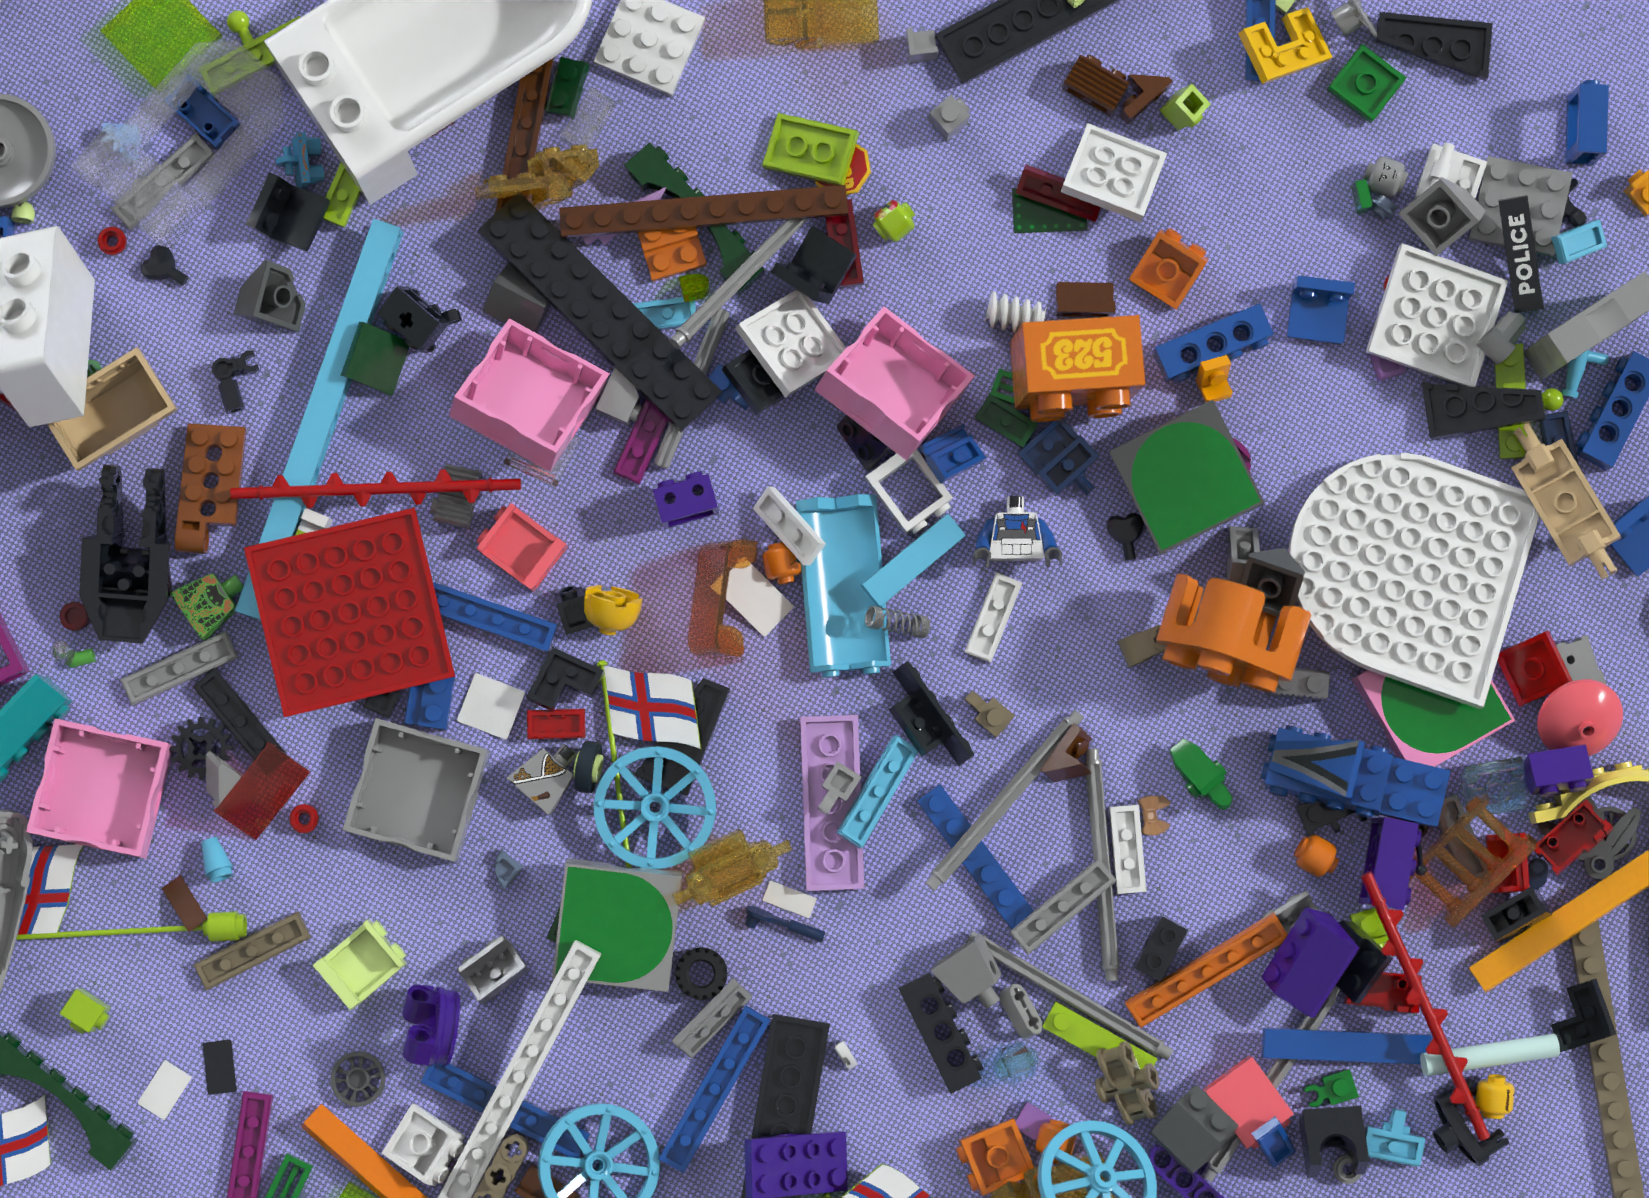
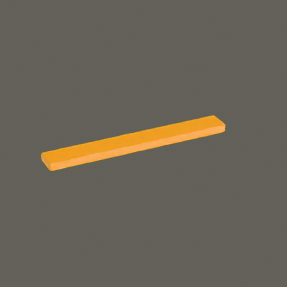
(1562, 924)

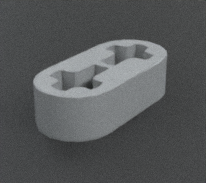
(1021, 1011)

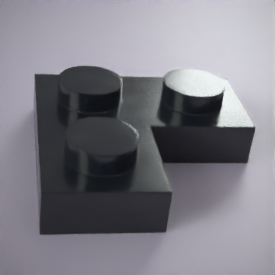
(563, 671)
(1591, 1018)

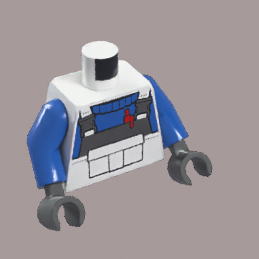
(1016, 537)

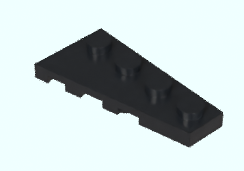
(1444, 41)
(1468, 409)
(709, 705)

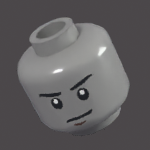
(1386, 176)

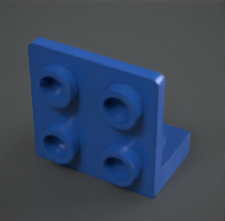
(1319, 309)
(1634, 541)

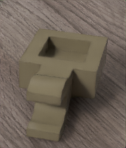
(991, 715)

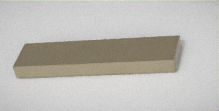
(252, 951)

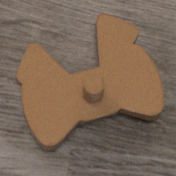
(1150, 805)

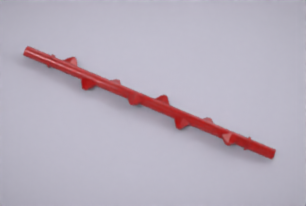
(363, 491)
(1418, 996)

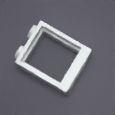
(889, 467)

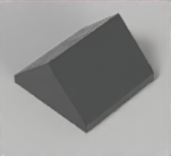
(515, 300)
(1276, 576)

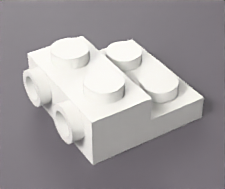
(424, 1145)

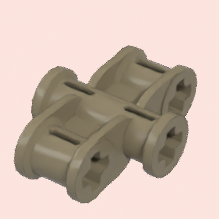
(1127, 1083)
(505, 1161)

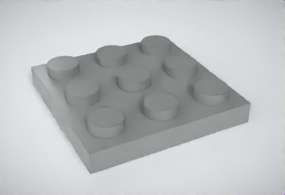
(1546, 194)

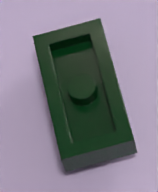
(567, 88)
(1005, 421)

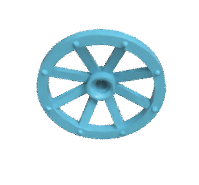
(654, 817)
(605, 1158)
(1092, 1179)

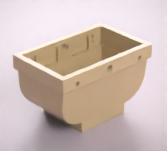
(119, 407)

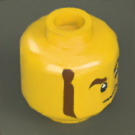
(1494, 1096)

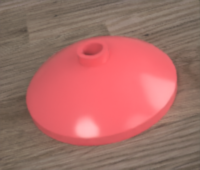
(1575, 708)

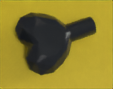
(162, 265)
(1126, 531)

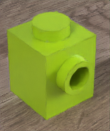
(1185, 107)
(85, 1012)

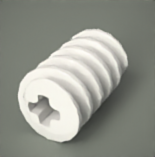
(1012, 312)

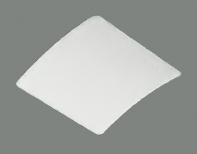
(491, 706)

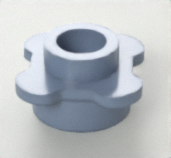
(1383, 207)

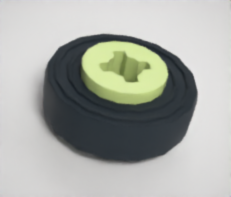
(588, 767)

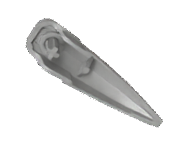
(14, 880)

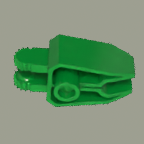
(1201, 774)

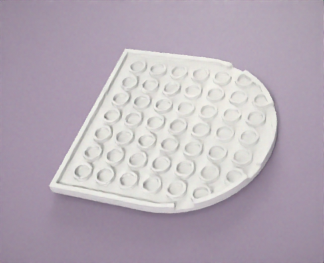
(1414, 569)

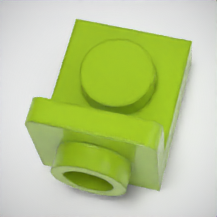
(1370, 923)

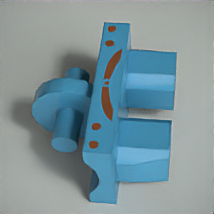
(302, 148)

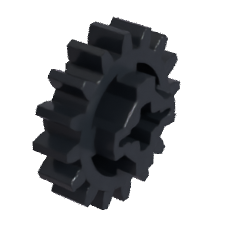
(211, 738)

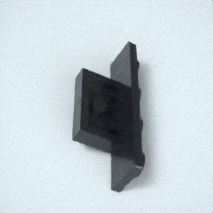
(925, 719)

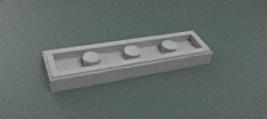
(182, 164)
(179, 668)
(1062, 906)

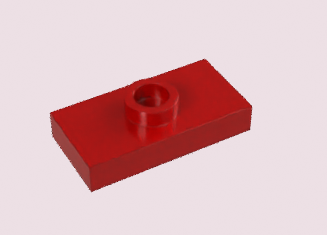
(556, 724)

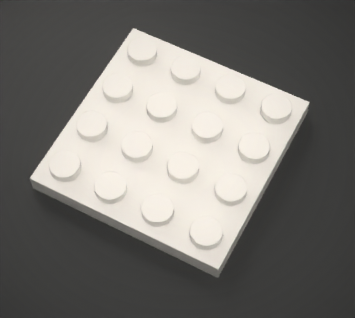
(1436, 316)

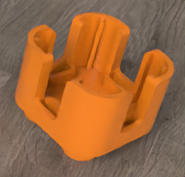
(1231, 633)

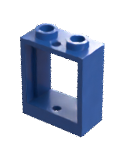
(1587, 123)

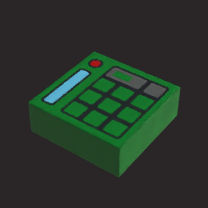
(1361, 196)

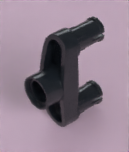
(1456, 1133)

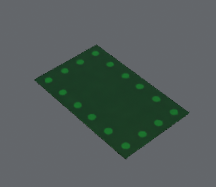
(1034, 216)

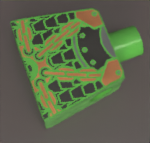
(208, 602)

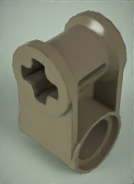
(1140, 646)

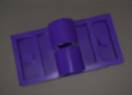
(796, 1164)

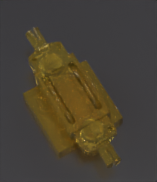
(728, 868)

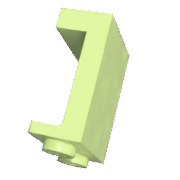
(361, 963)

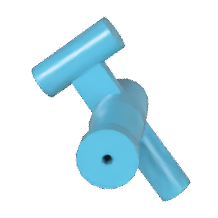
(1576, 369)

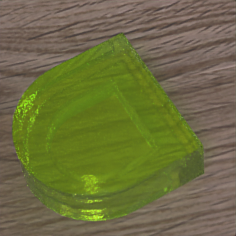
(694, 287)

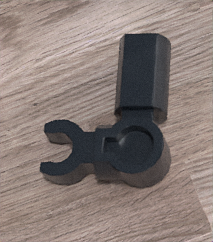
(224, 371)

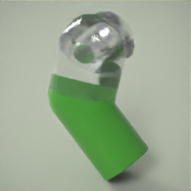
(71, 658)

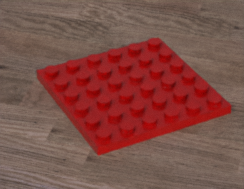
(349, 612)

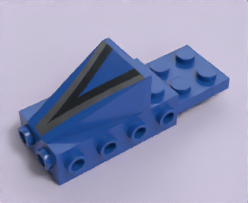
(1353, 777)

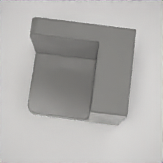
(921, 46)

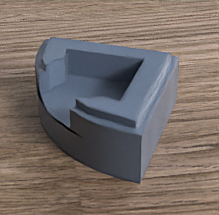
(506, 869)

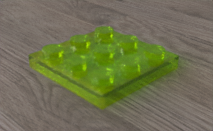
(158, 35)

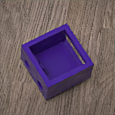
(687, 505)

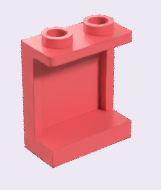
(521, 546)
(1248, 1099)

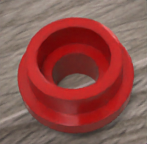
(108, 233)
(295, 818)

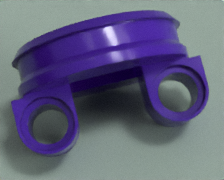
(436, 1026)

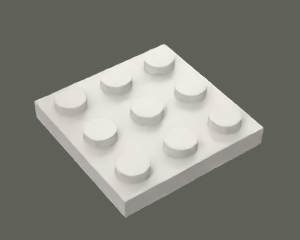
(650, 42)
(1114, 172)
(791, 341)

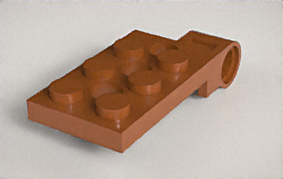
(191, 526)

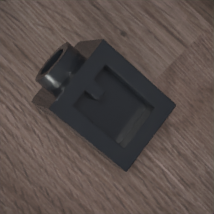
(571, 609)

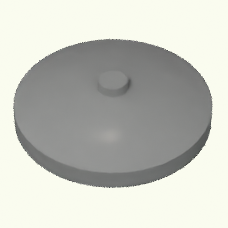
(25, 151)

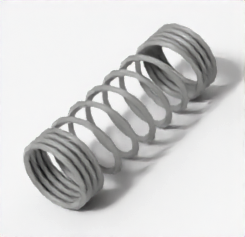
(879, 619)

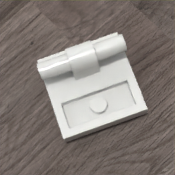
(1453, 166)

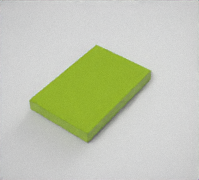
(810, 149)

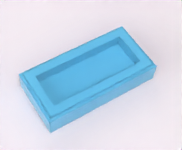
(1579, 241)

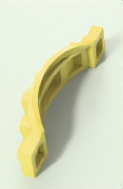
(1568, 800)

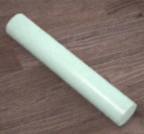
(1495, 1054)

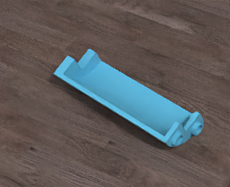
(832, 587)

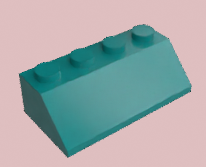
(28, 718)

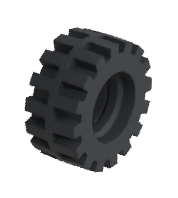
(693, 990)

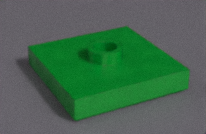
(1366, 83)

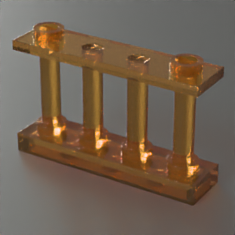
(1497, 867)

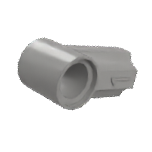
(1500, 339)

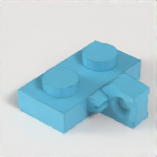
(1394, 1141)

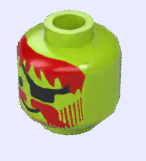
(894, 220)

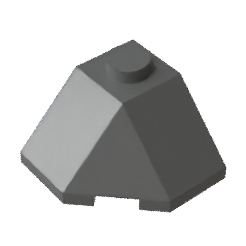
(271, 298)

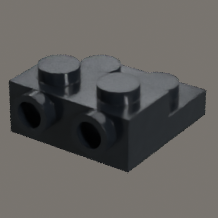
(752, 382)
(1364, 967)

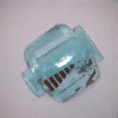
(1015, 1063)

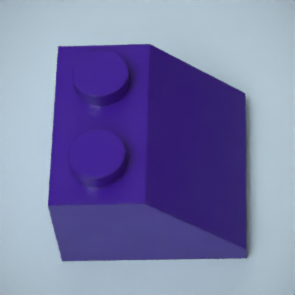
(1558, 770)

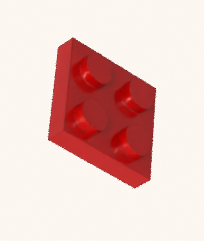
(1533, 668)

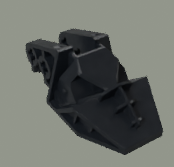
(121, 585)

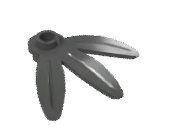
(1605, 850)

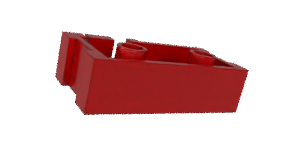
(1573, 837)
(1388, 994)

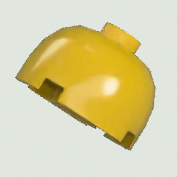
(611, 609)

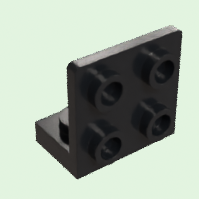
(288, 213)
(817, 266)
(863, 444)

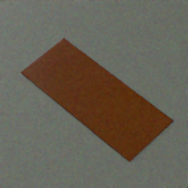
(184, 903)

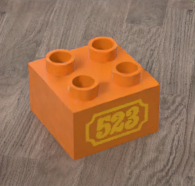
(1077, 365)

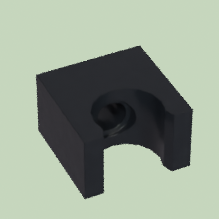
(1333, 1128)

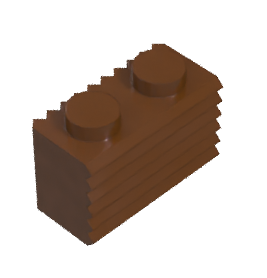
(1096, 84)

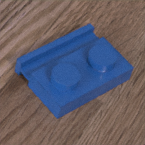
(952, 453)
(430, 704)

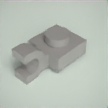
(839, 784)

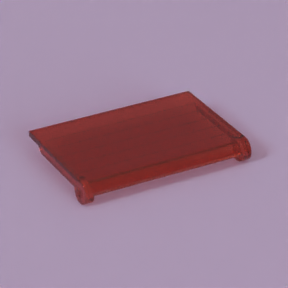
(262, 791)

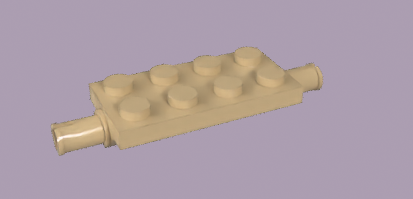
(1565, 502)

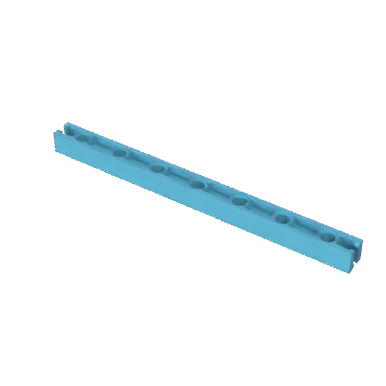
(329, 390)

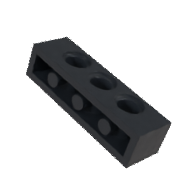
(954, 1076)

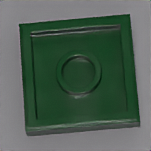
(375, 358)

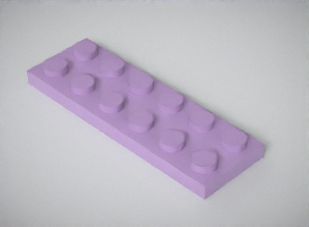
(829, 858)

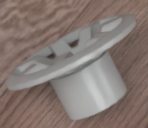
(1351, 17)

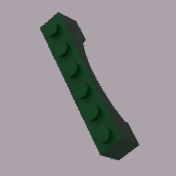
(652, 171)
(107, 1139)

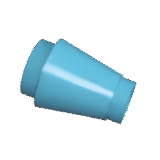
(216, 862)

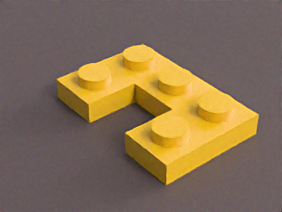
(1275, 62)

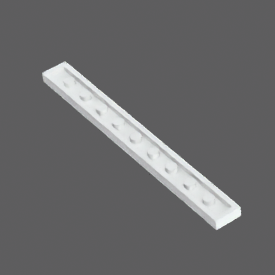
(521, 1072)

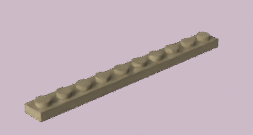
(1608, 1074)

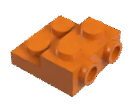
(671, 252)
(1169, 267)
(994, 1156)

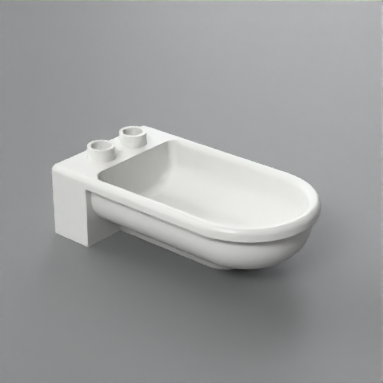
(405, 69)
(44, 326)

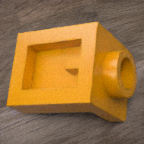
(1639, 191)
(1213, 379)

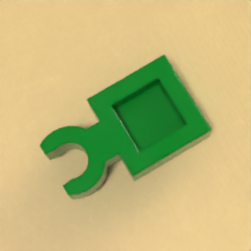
(1336, 1088)

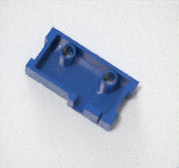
(205, 113)

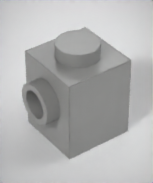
(949, 117)

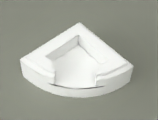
(845, 1054)

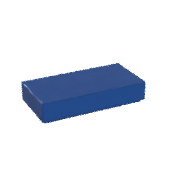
(1273, 1142)

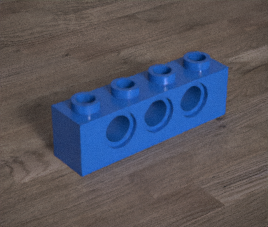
(1251, 320)
(1591, 446)

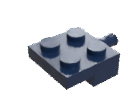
(1059, 458)

